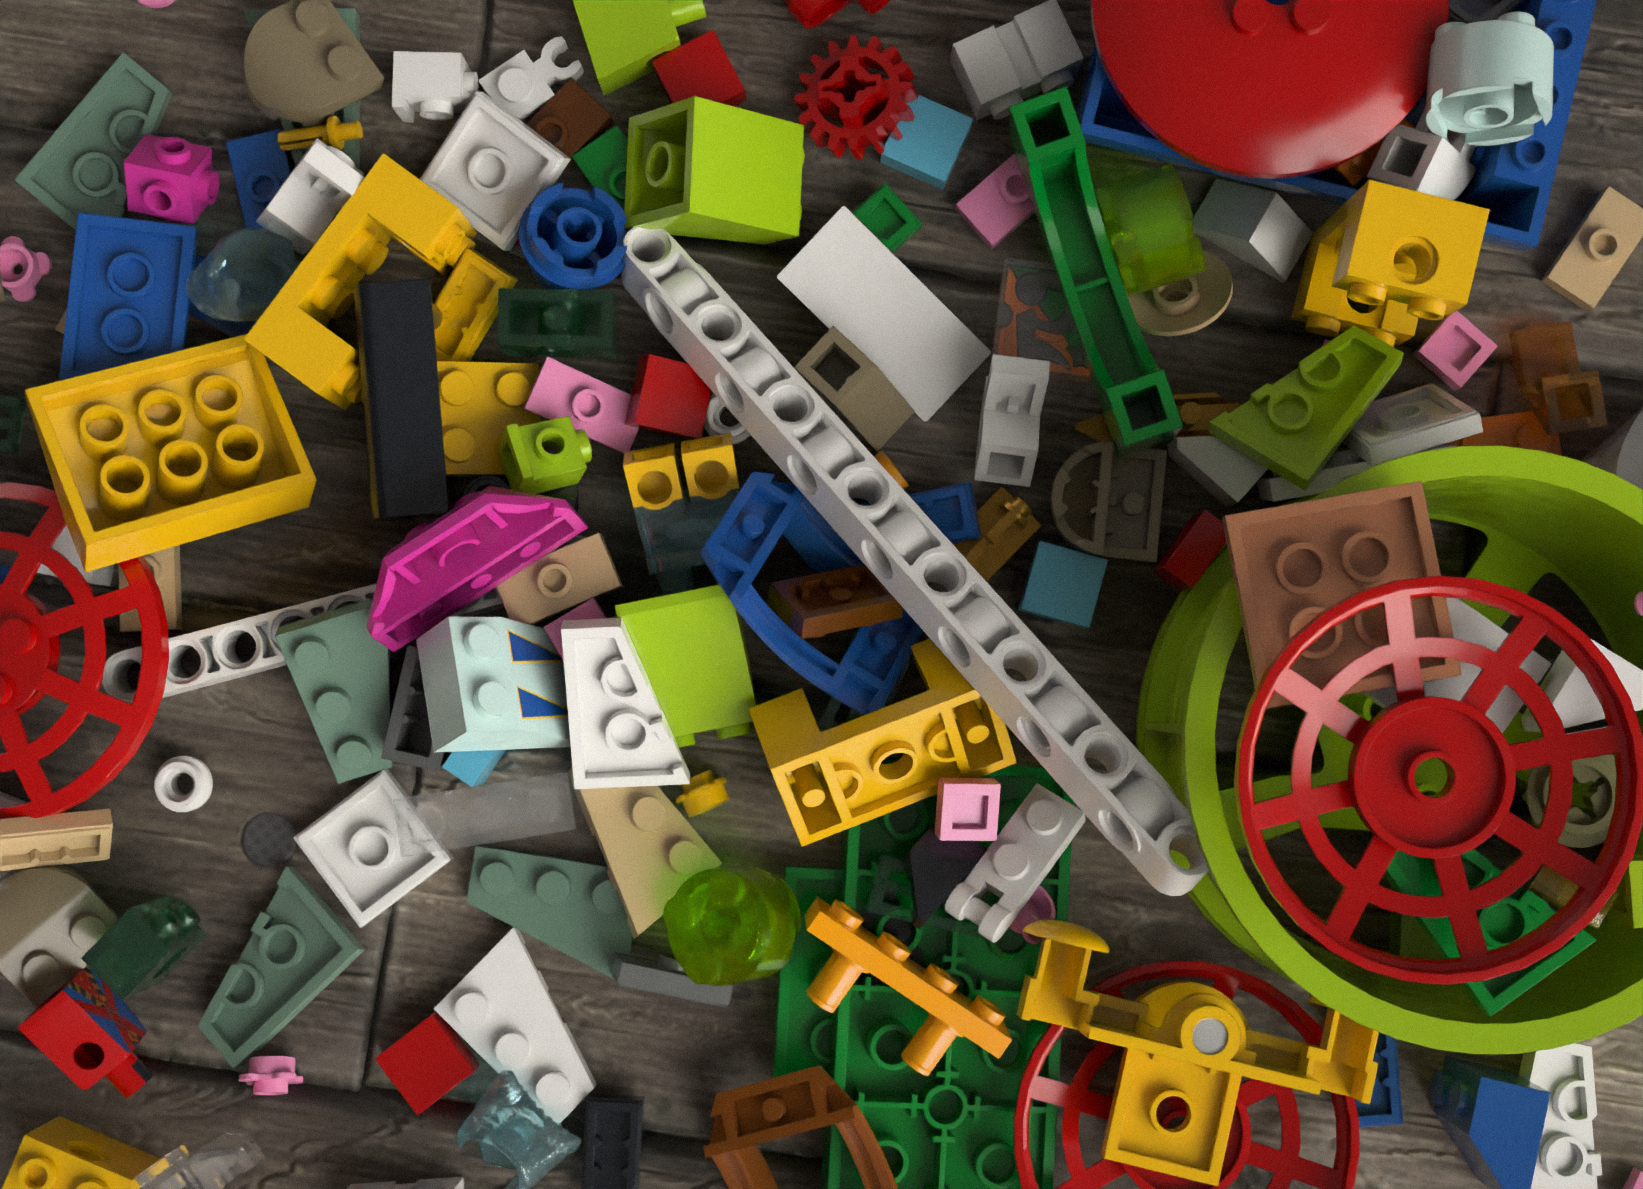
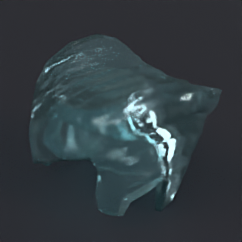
(242, 275)
(516, 1132)

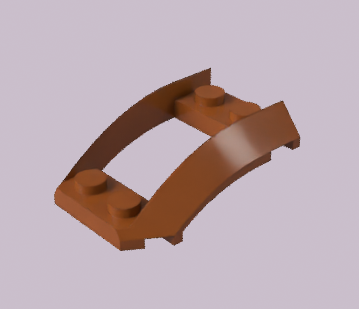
(782, 1109)

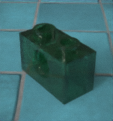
(558, 323)
(145, 945)

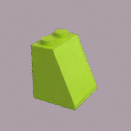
(714, 172)
(694, 661)

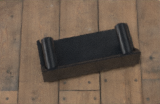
(401, 399)

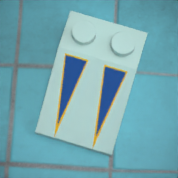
(493, 686)

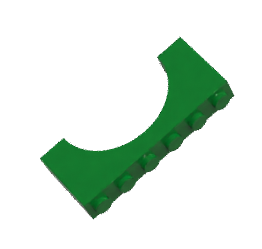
(1060, 187)

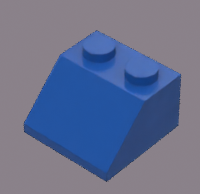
(1491, 1120)

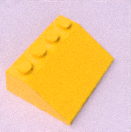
(169, 450)

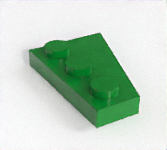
(1499, 923)

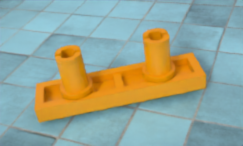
(931, 988)

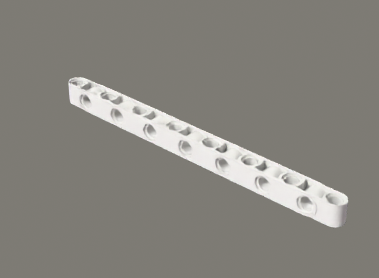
(906, 551)

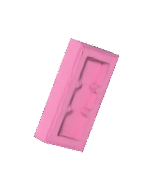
(997, 204)
(588, 402)

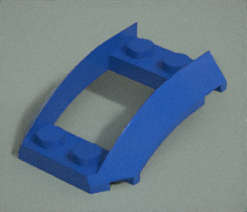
(738, 552)

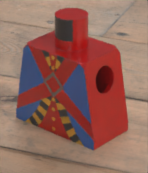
(89, 1034)

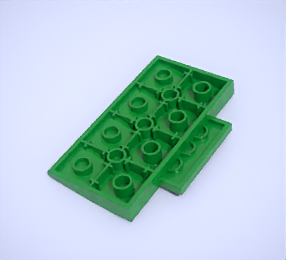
(958, 1119)

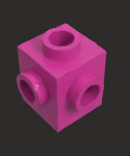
(170, 179)

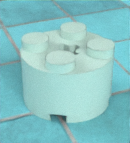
(1490, 79)

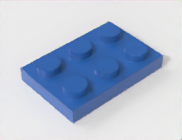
(126, 292)

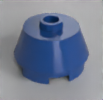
(573, 238)

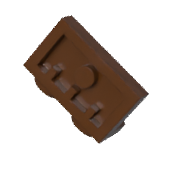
(832, 601)

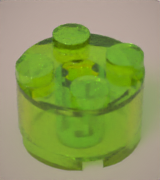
(1150, 229)
(732, 925)

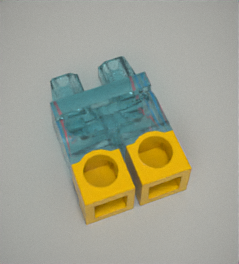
(668, 526)

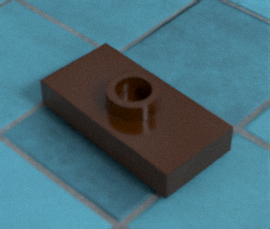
(570, 120)

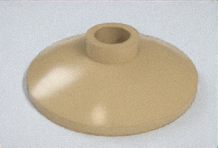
(1187, 303)

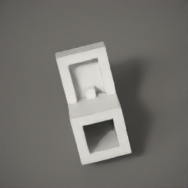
(1424, 161)
(311, 195)
(1011, 420)

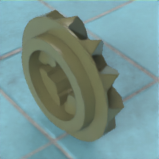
(1579, 829)

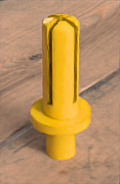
(331, 133)

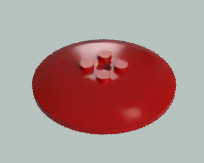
(1265, 82)

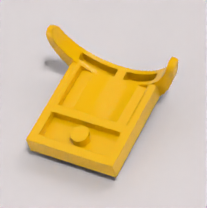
(477, 407)

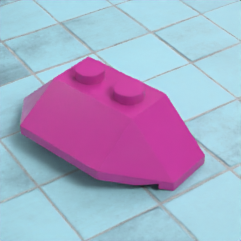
(463, 558)

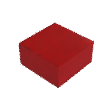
(699, 70)
(668, 398)
(1192, 551)
(427, 1062)

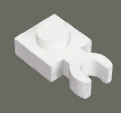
(525, 85)

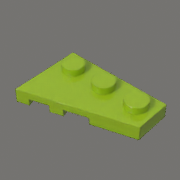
(1312, 409)

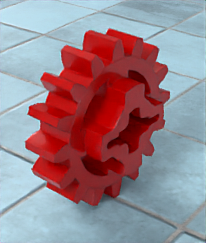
(862, 100)

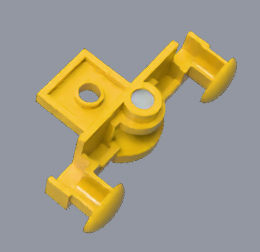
(1184, 1045)

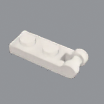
(1016, 862)

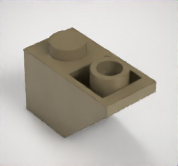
(854, 389)

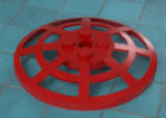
(33, 655)
(1477, 786)
(1239, 1150)

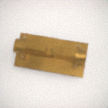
(1004, 529)

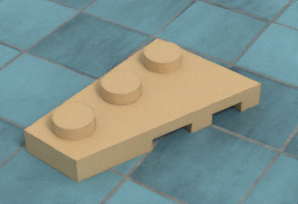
(645, 847)

